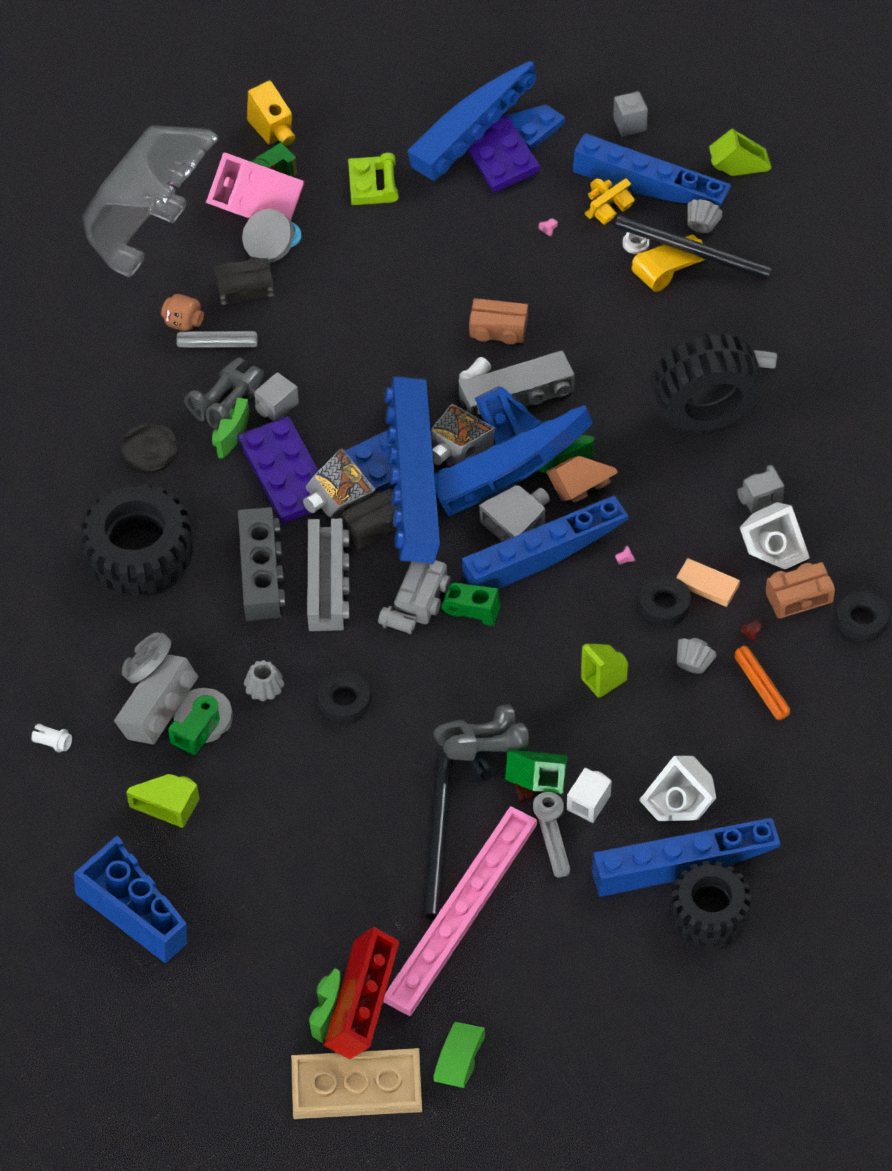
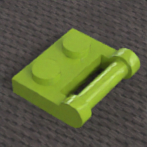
(363, 180)

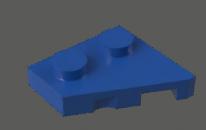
(537, 124)
(505, 414)

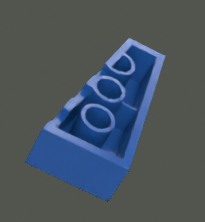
(130, 900)

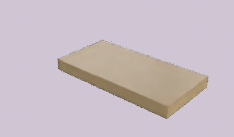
(359, 1086)

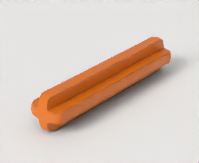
(762, 683)

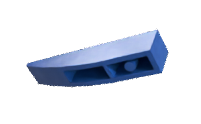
(468, 121)
(646, 173)
(508, 462)
(542, 546)
(665, 859)

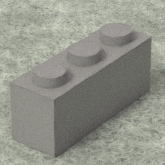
(156, 700)

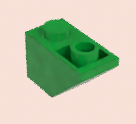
(537, 770)

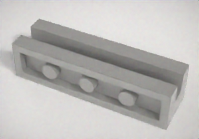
(526, 382)
(326, 576)

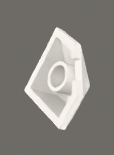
(775, 536)
(680, 791)

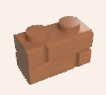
(498, 321)
(799, 589)

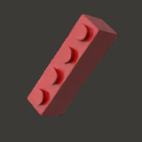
(361, 993)

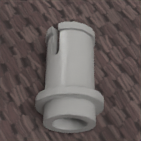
(397, 620)

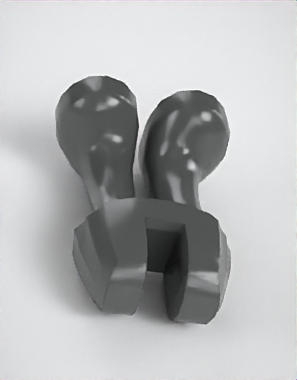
(233, 377)
(463, 740)

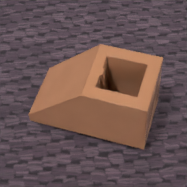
(578, 475)

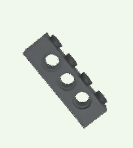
(253, 526)

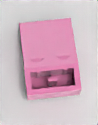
(249, 188)

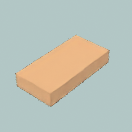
(708, 582)

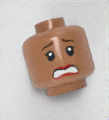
(182, 312)

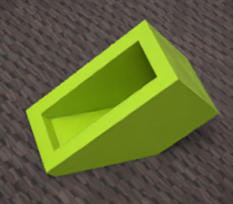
(738, 155)
(603, 668)
(165, 798)

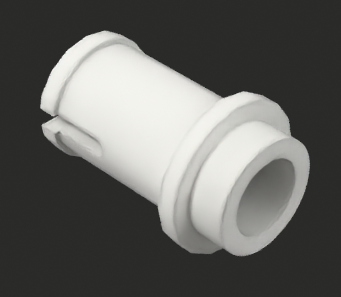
(479, 367)
(54, 738)

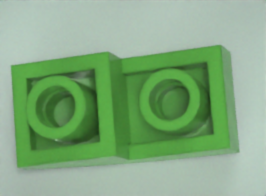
(226, 436)
(327, 996)
(458, 1054)

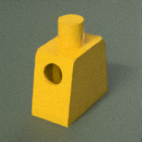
(270, 114)

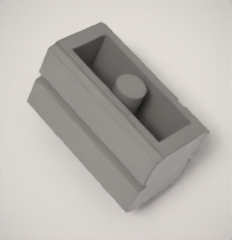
(422, 589)

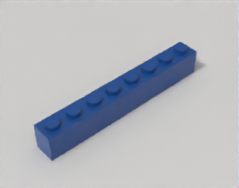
(412, 470)

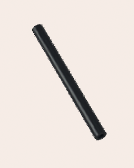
(692, 247)
(438, 837)

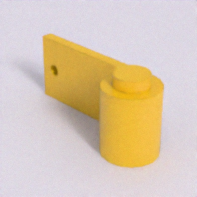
(659, 264)

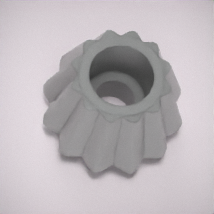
(703, 215)
(694, 655)
(263, 681)

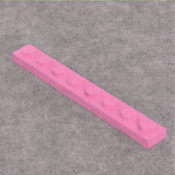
(459, 911)

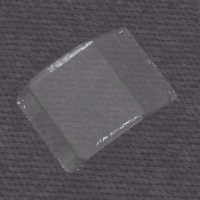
(142, 188)

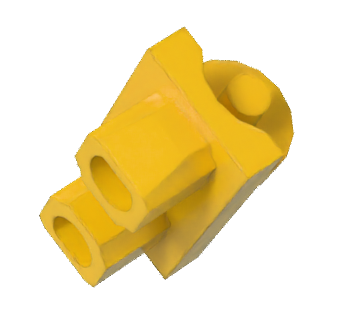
(605, 197)

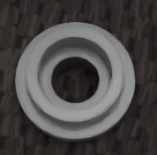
(544, 813)

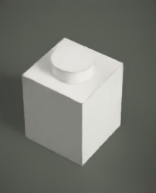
(589, 794)

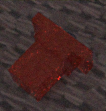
(751, 630)
(522, 793)

